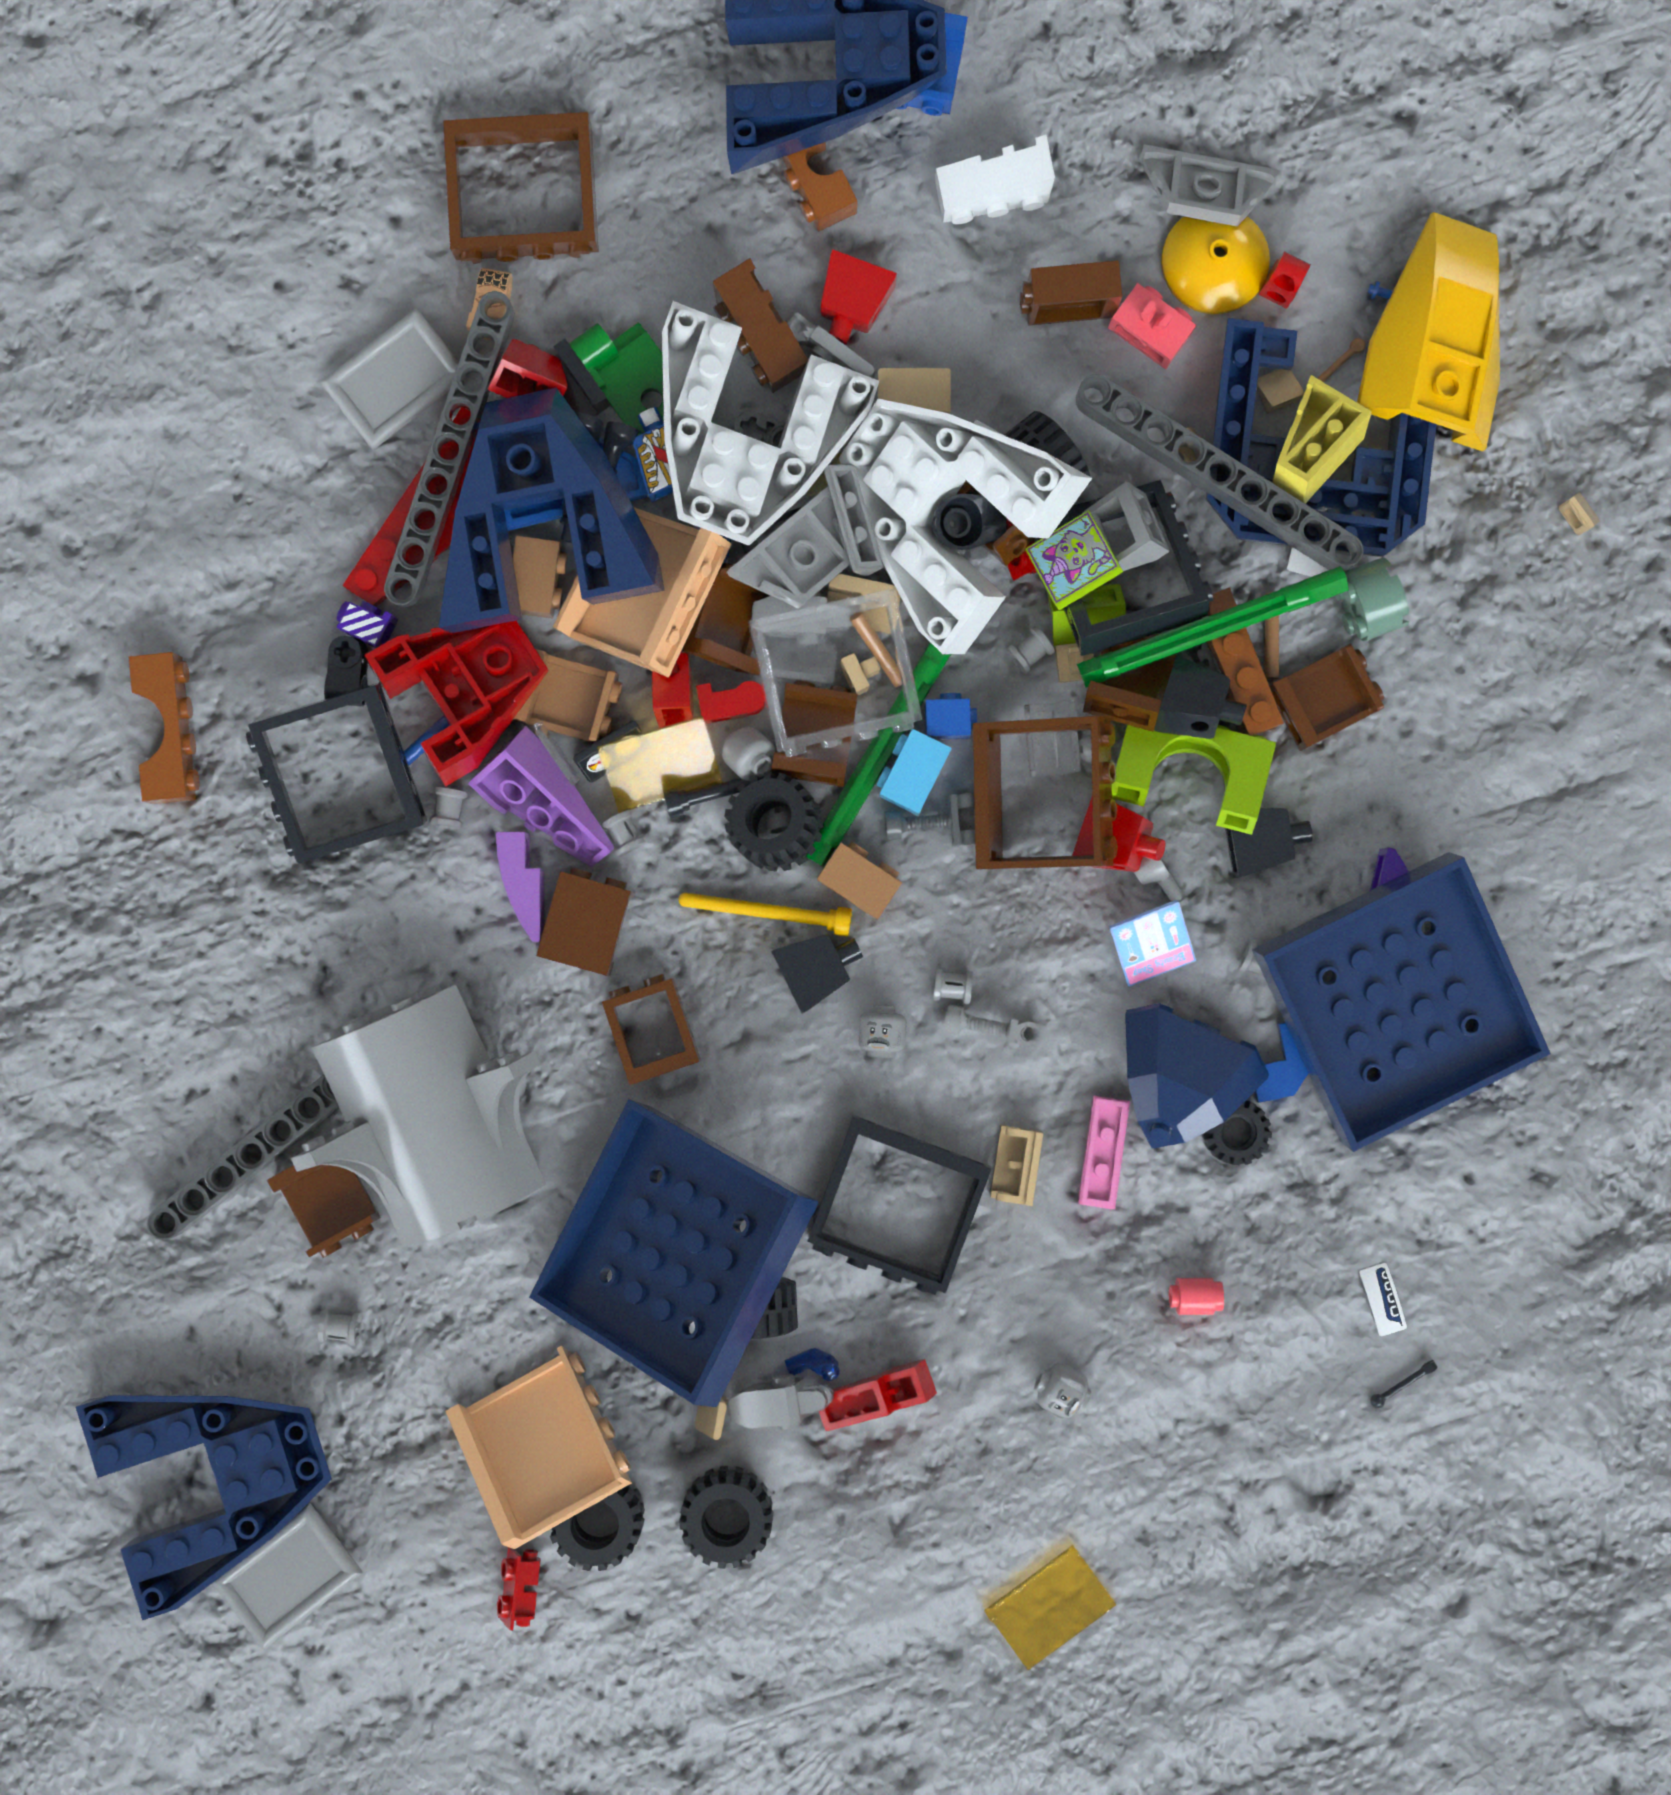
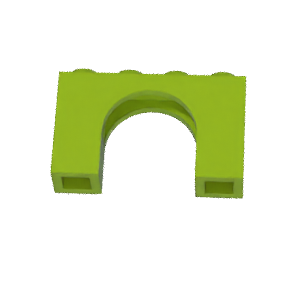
(1238, 756)

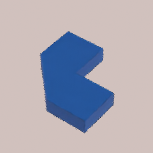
(1284, 1075)

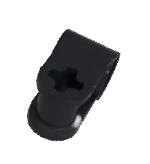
(346, 673)

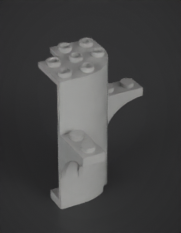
(426, 1115)

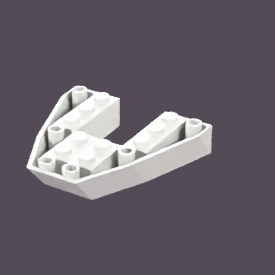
(915, 460)
(727, 477)

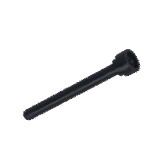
(680, 801)

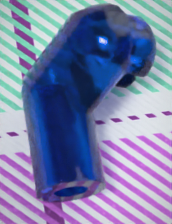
(816, 1361)

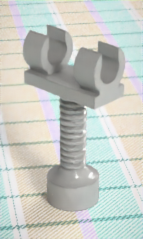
(957, 1020)

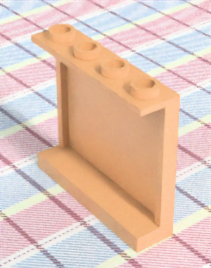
(654, 625)
(540, 1449)

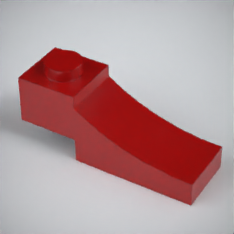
(879, 1395)

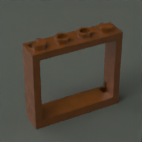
(519, 131)
(989, 792)

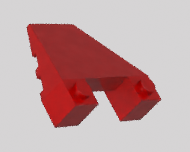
(475, 680)

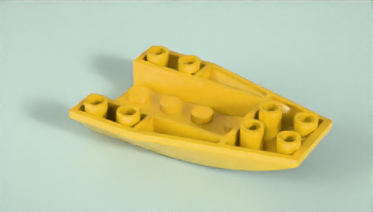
(1440, 335)

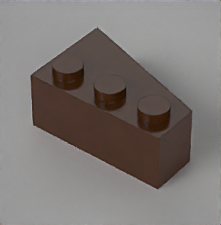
(763, 332)

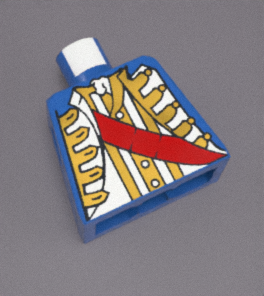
(652, 455)

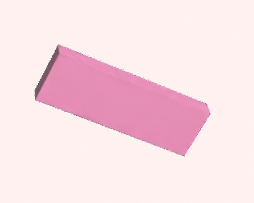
(1103, 1152)

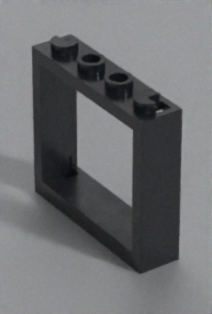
(1155, 618)
(392, 752)
(891, 1267)

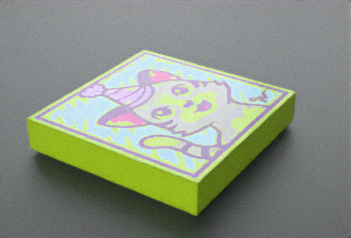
(1074, 560)

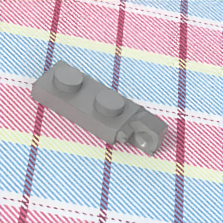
(827, 346)

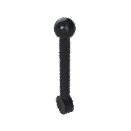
(1378, 1400)

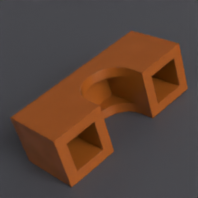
(825, 197)

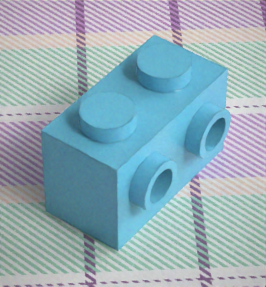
(914, 771)

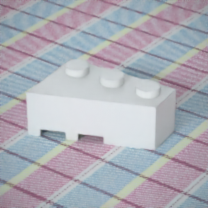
(996, 184)

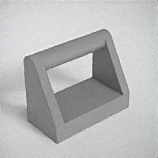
(1148, 536)

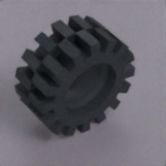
(1252, 1147)

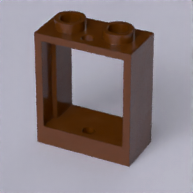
(1071, 293)
(652, 986)

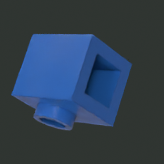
(949, 717)

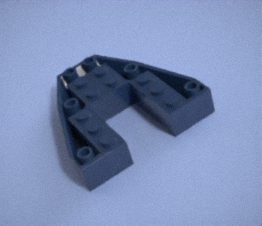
(882, 61)
(527, 455)
(262, 1462)

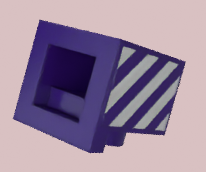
(365, 623)

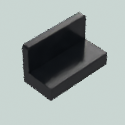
(582, 390)

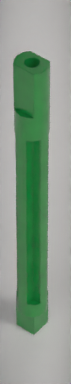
(1284, 600)
(874, 761)

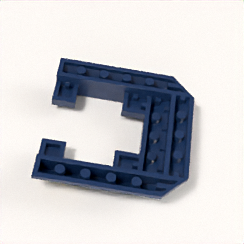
(1386, 487)

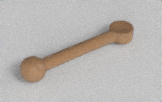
(1356, 347)

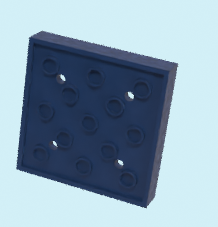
(1402, 1001)
(673, 1253)

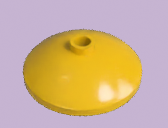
(1209, 281)

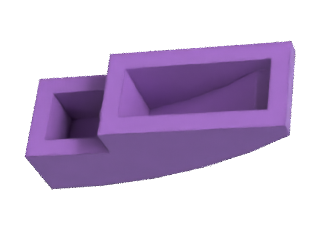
(523, 884)

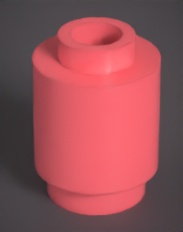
(1196, 1296)

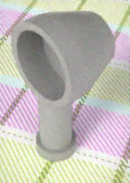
(1154, 871)

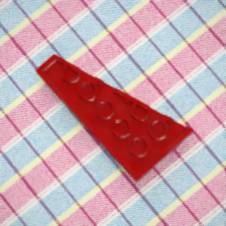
(371, 570)

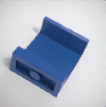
(939, 96)

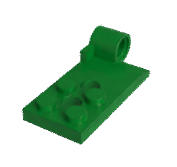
(623, 369)

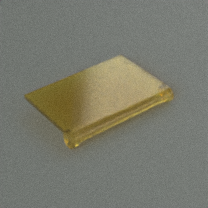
(658, 761)
(1050, 1607)

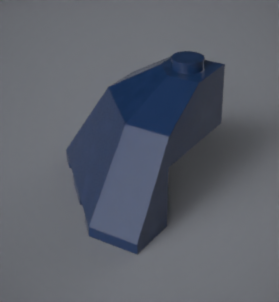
(1185, 1074)

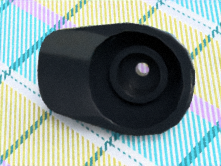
(974, 522)

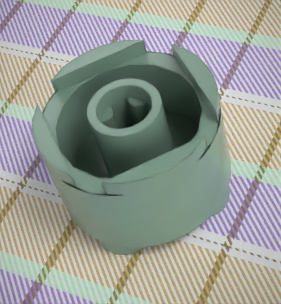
(1373, 601)

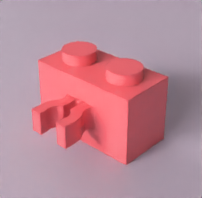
(1152, 325)

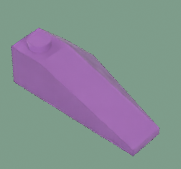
(533, 787)

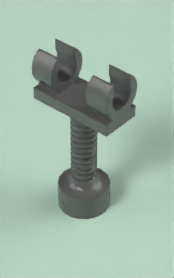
(896, 824)

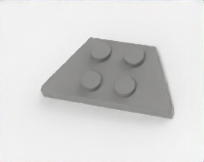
(1206, 185)
(797, 555)

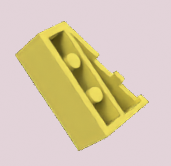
(1320, 439)

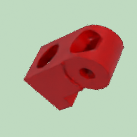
(1284, 279)
(730, 704)

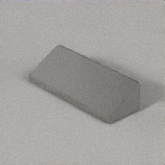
(853, 519)

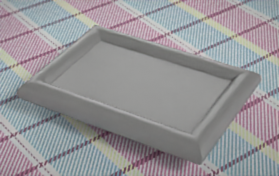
(393, 378)
(288, 1577)

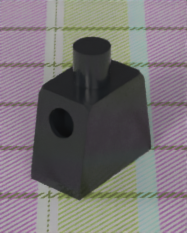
(1196, 701)
(1269, 844)
(815, 968)

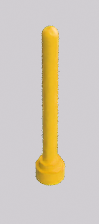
(834, 920)

